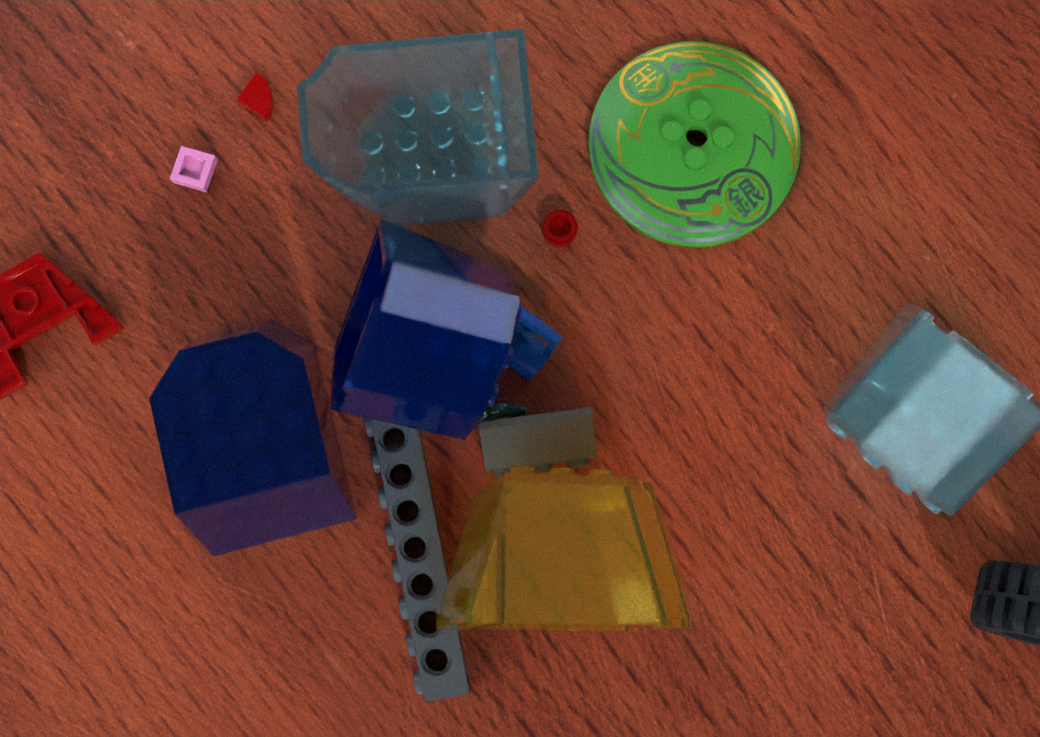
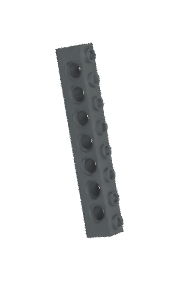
(454, 678)

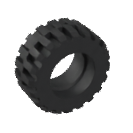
(1008, 601)

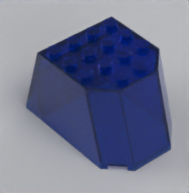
(424, 335)
(250, 438)

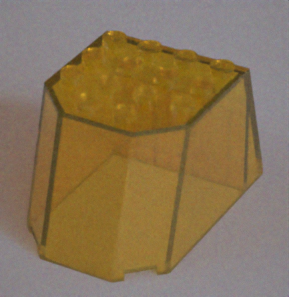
(564, 557)

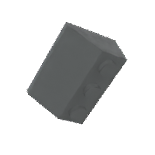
(539, 441)

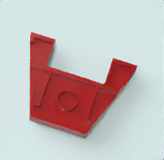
(35, 300)

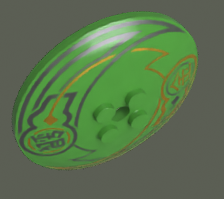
(686, 190)

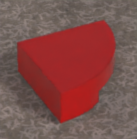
(257, 97)

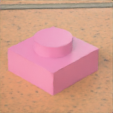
(193, 169)

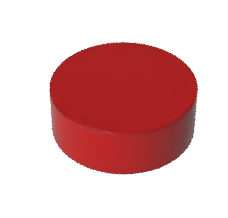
(559, 228)

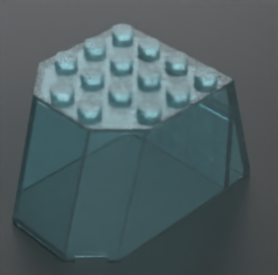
(423, 125)
(932, 411)

